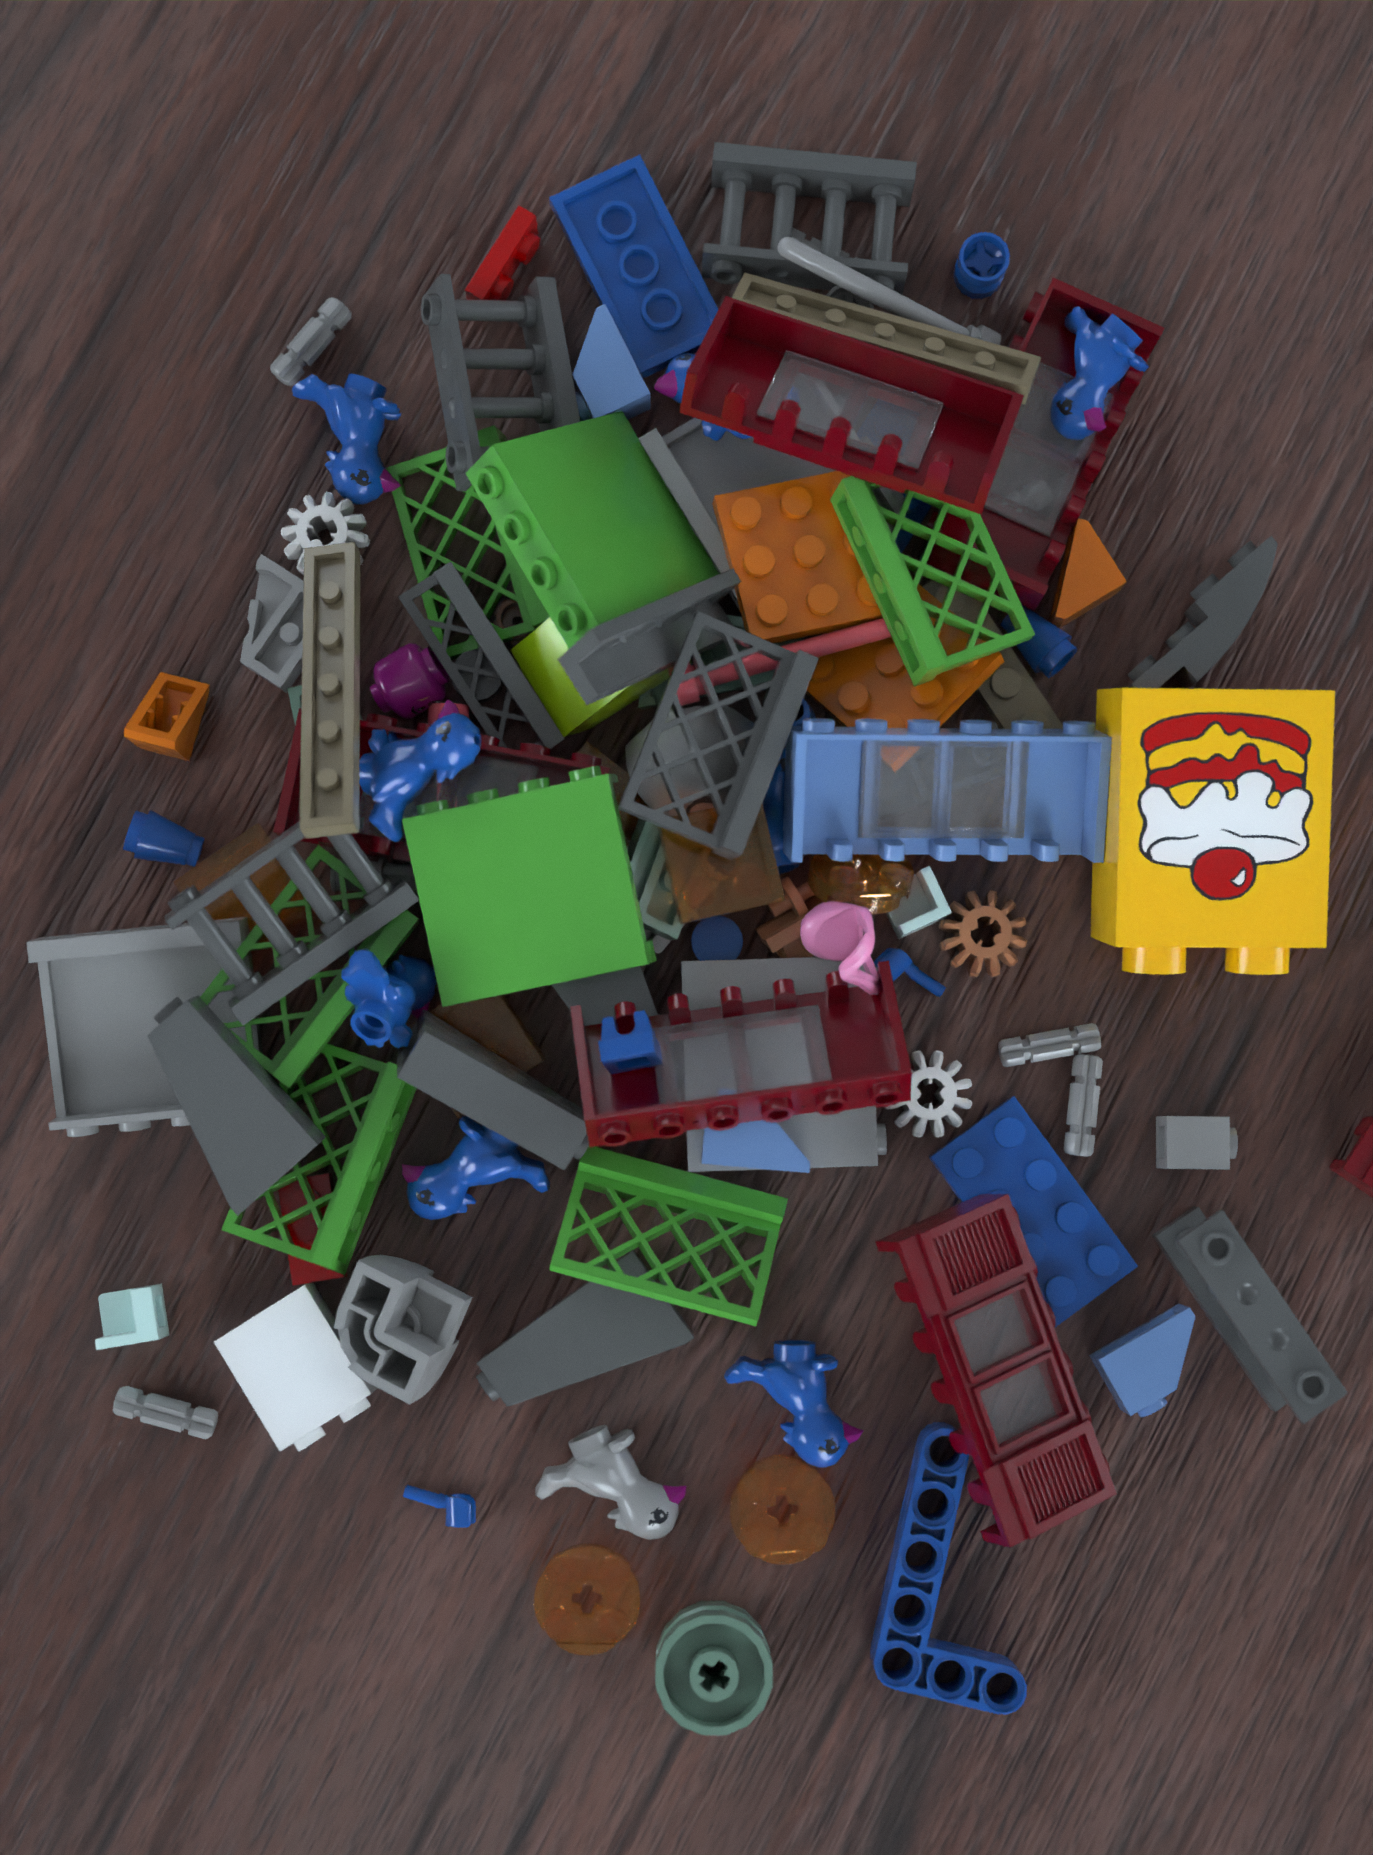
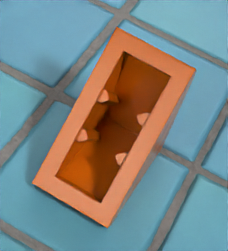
(1085, 576)
(169, 716)

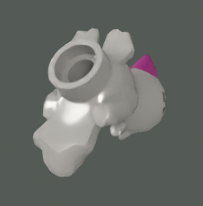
(608, 1471)

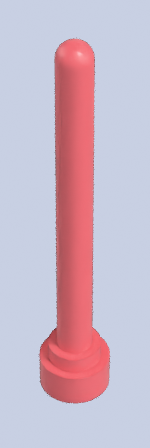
(757, 663)

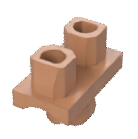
(783, 931)

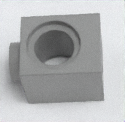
(1195, 1142)

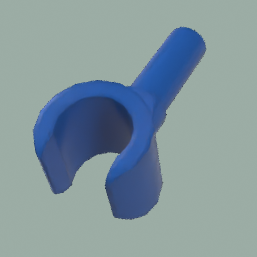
(901, 962)
(459, 1506)

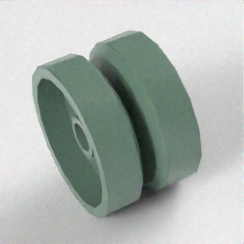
(719, 1699)

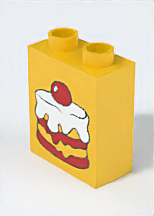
(1215, 826)

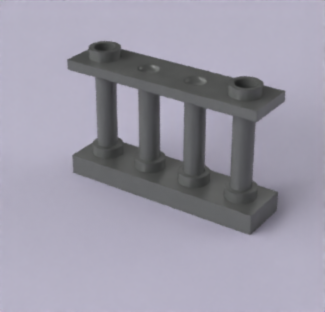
(807, 174)
(543, 358)
(296, 960)
(1249, 1313)

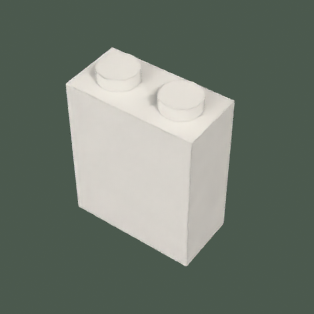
(295, 1368)

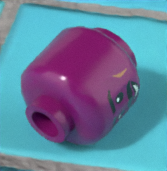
(409, 681)

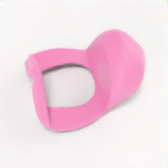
(836, 934)

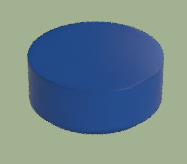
(717, 939)

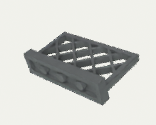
(761, 750)

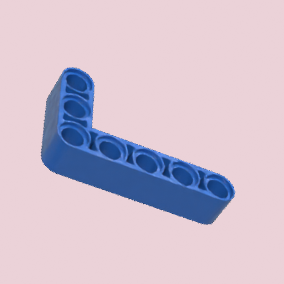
(925, 1582)

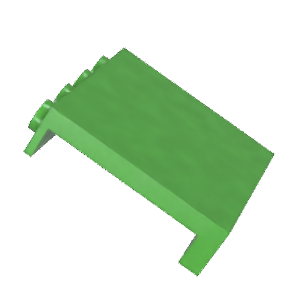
(589, 521)
(526, 887)

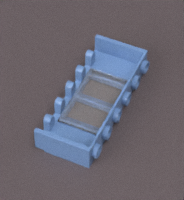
(945, 790)

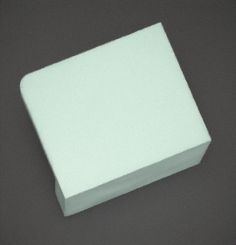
(922, 908)
(132, 1316)

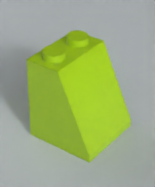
(540, 665)

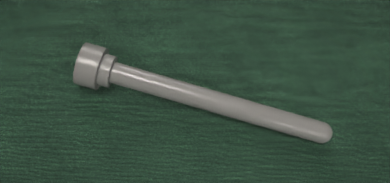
(873, 291)

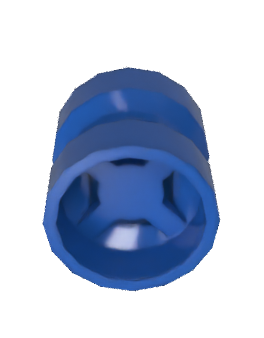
(983, 254)

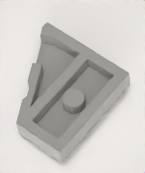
(276, 626)

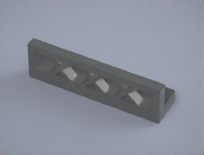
(644, 639)
(493, 649)

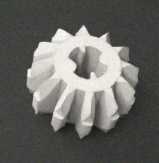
(337, 519)
(945, 1094)

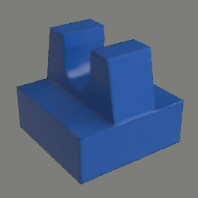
(629, 1051)

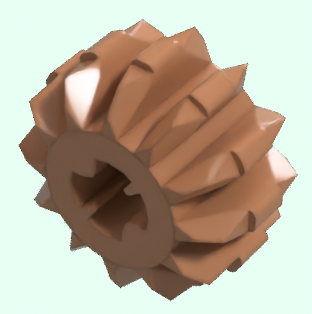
(997, 945)

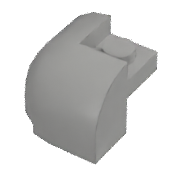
(687, 776)
(399, 1325)

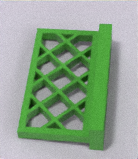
(897, 591)
(530, 606)
(332, 1005)
(361, 1171)
(669, 1192)

